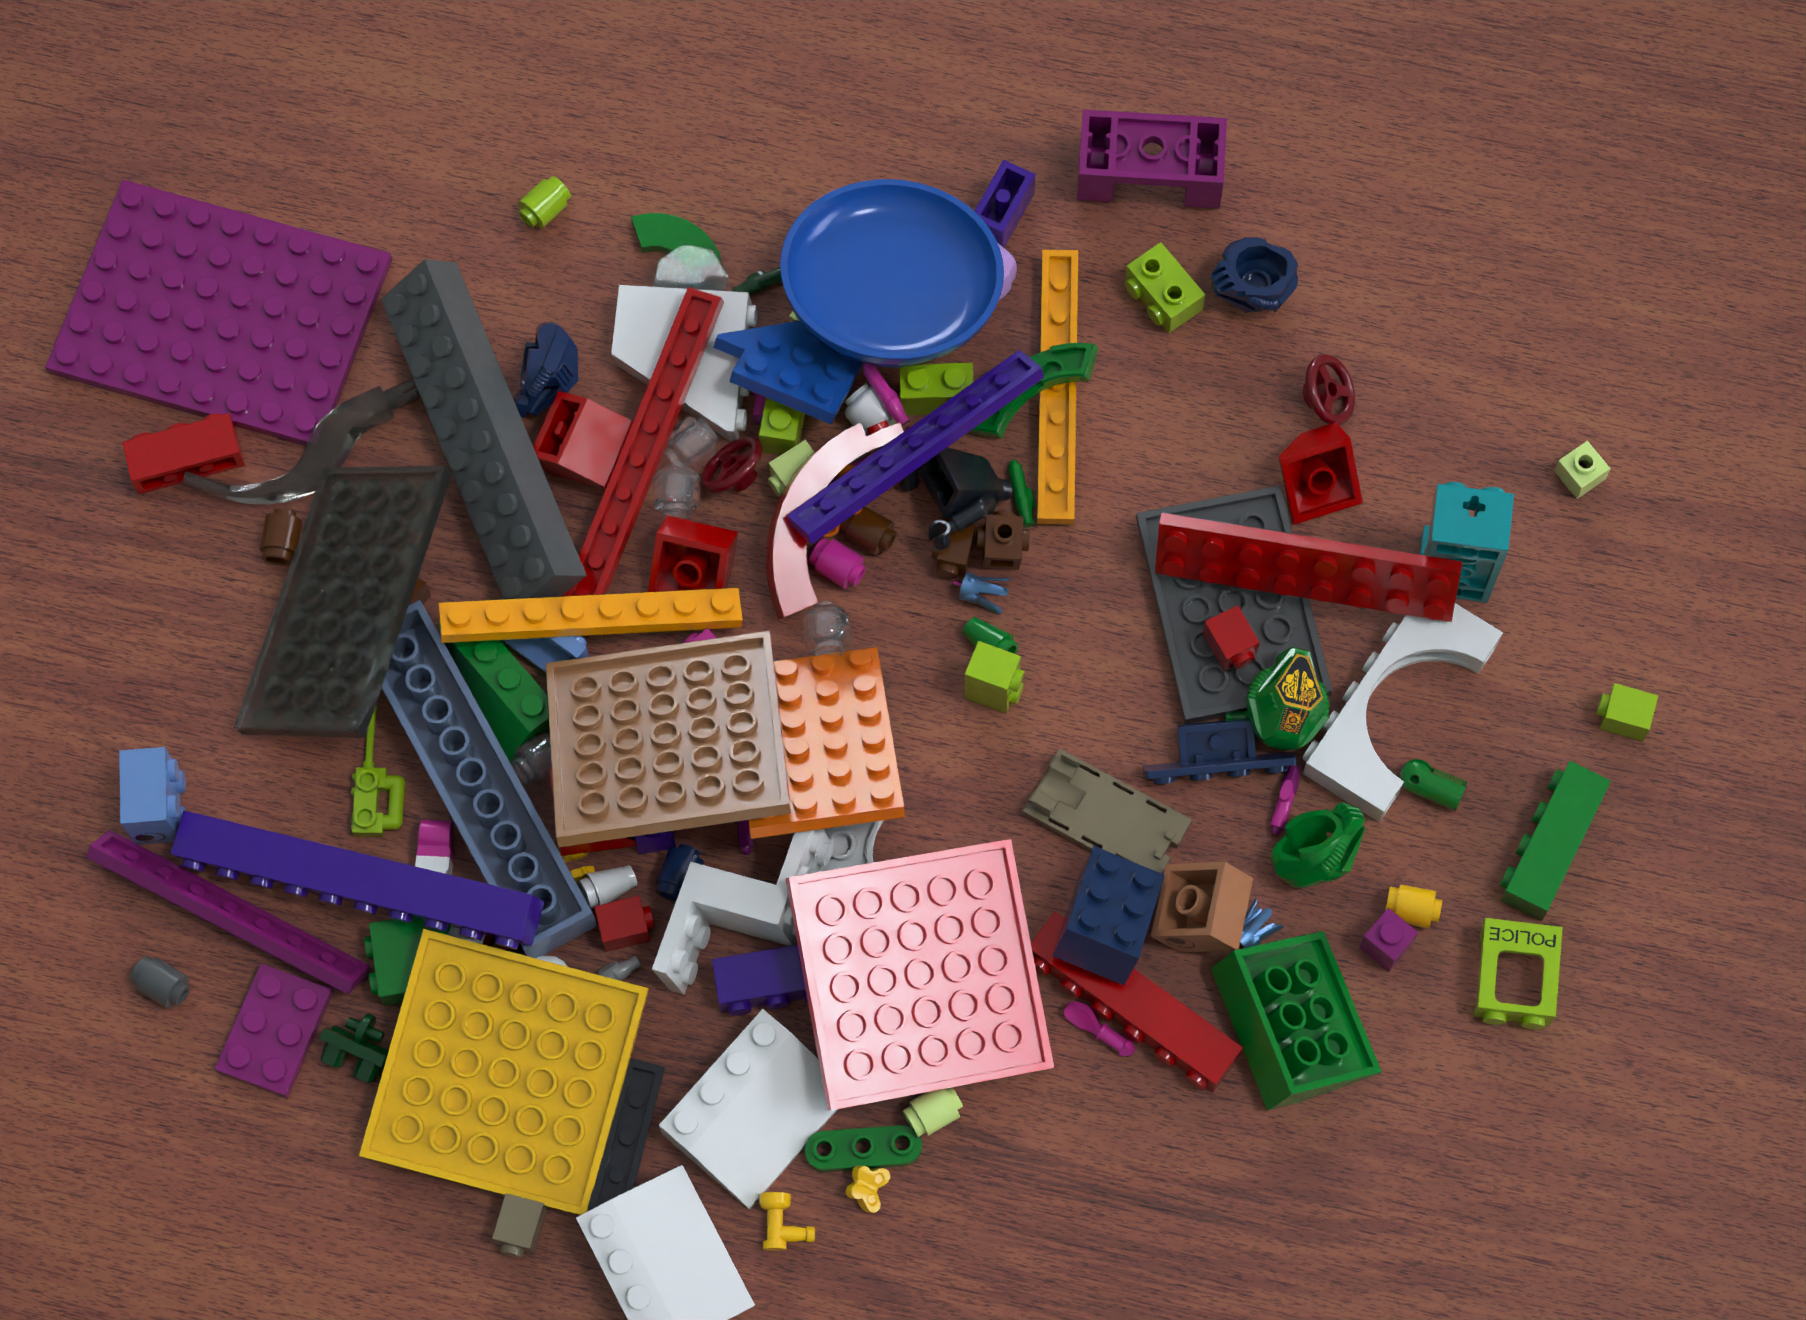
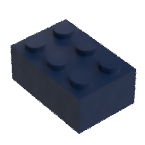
(1108, 915)

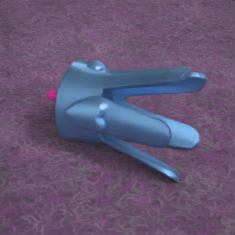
(974, 584)
(1253, 921)

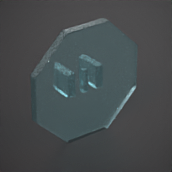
(691, 268)

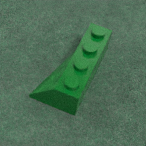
(504, 692)

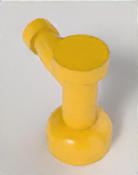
(778, 1234)

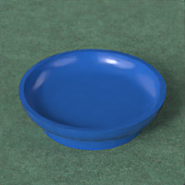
(891, 272)

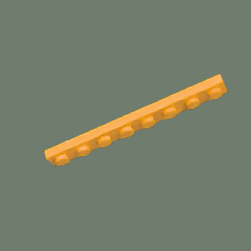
(1058, 402)
(589, 615)

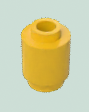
(1414, 905)

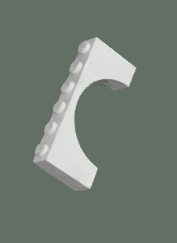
(1345, 757)

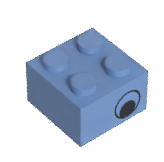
(150, 795)

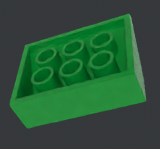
(1295, 1019)

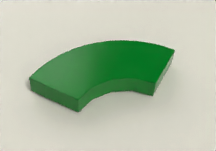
(668, 232)

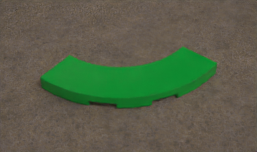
(1059, 365)

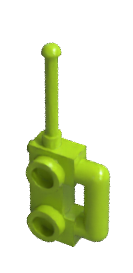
(368, 784)

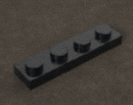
(628, 1132)

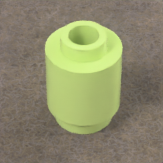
(933, 1111)

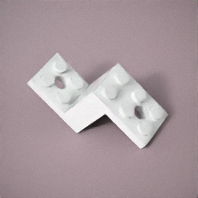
(733, 904)

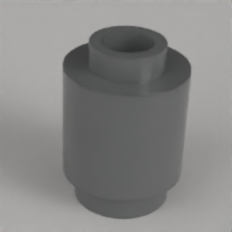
(160, 982)

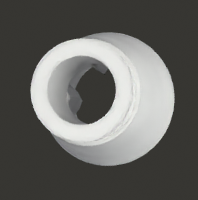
(606, 885)

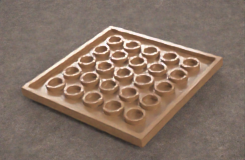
(666, 739)

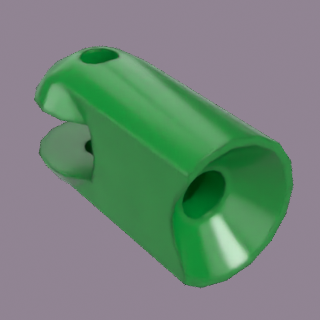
(1432, 783)

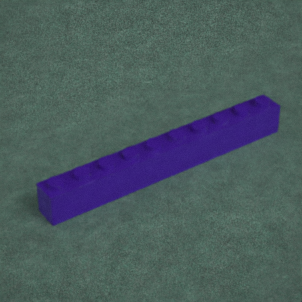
(357, 878)

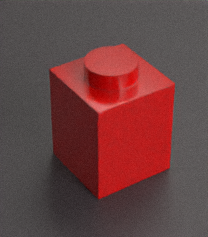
(1231, 639)
(624, 923)

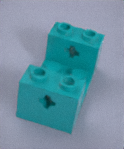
(1476, 541)

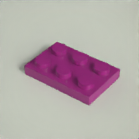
(274, 1030)

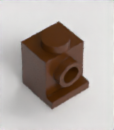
(956, 558)

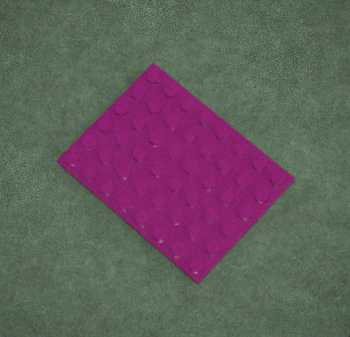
(219, 312)

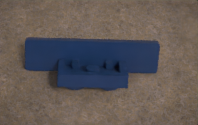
(1217, 748)

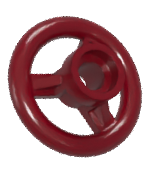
(1321, 390)
(736, 470)

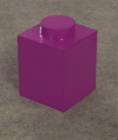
(1388, 939)

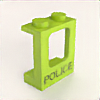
(1518, 938)

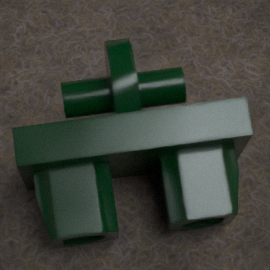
(342, 1042)

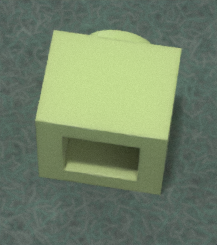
(1580, 479)

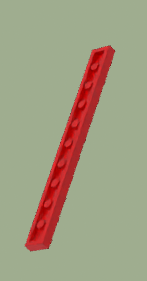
(646, 441)

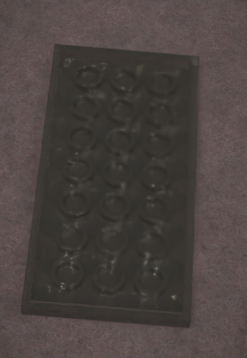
(343, 602)

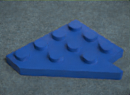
(791, 368)

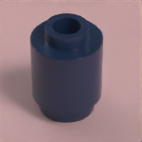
(674, 870)

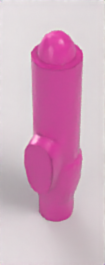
(887, 396)

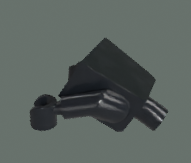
(961, 488)

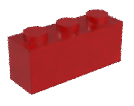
(196, 447)

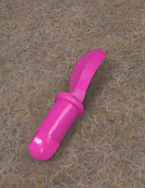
(1085, 1019)

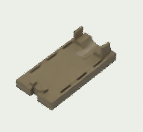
(1105, 813)

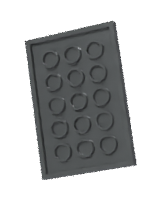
(1186, 604)

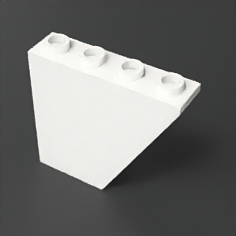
(642, 328)

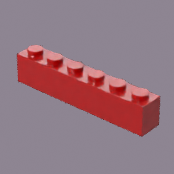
(1145, 1013)

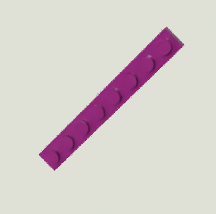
(228, 912)

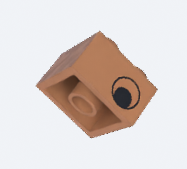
(1202, 907)

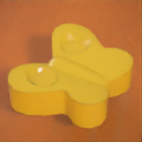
(866, 1185)

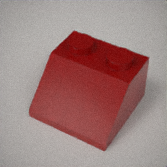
(691, 556)

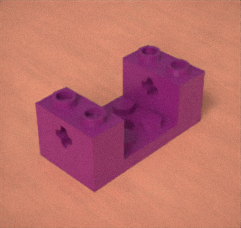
(1114, 154)

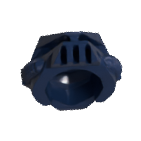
(1255, 275)
(546, 362)

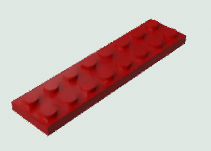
(1307, 567)

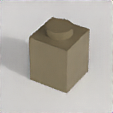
(519, 1226)

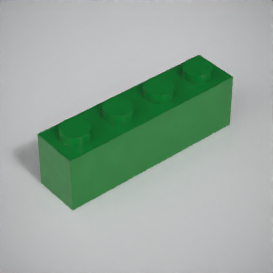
(1555, 840)

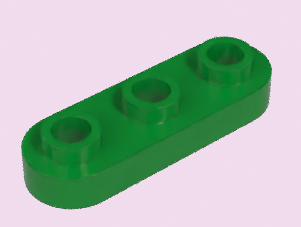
(881, 1154)

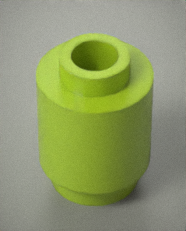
(544, 202)

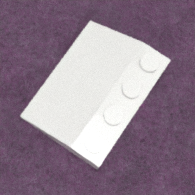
(751, 1110)
(665, 1253)

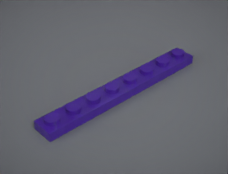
(915, 446)

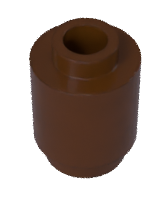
(870, 530)
(280, 536)

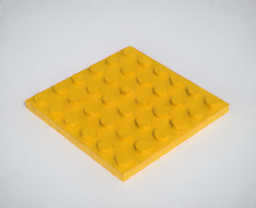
(504, 1072)

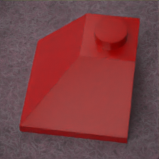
(1320, 473)

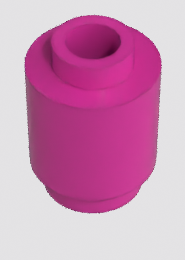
(837, 562)

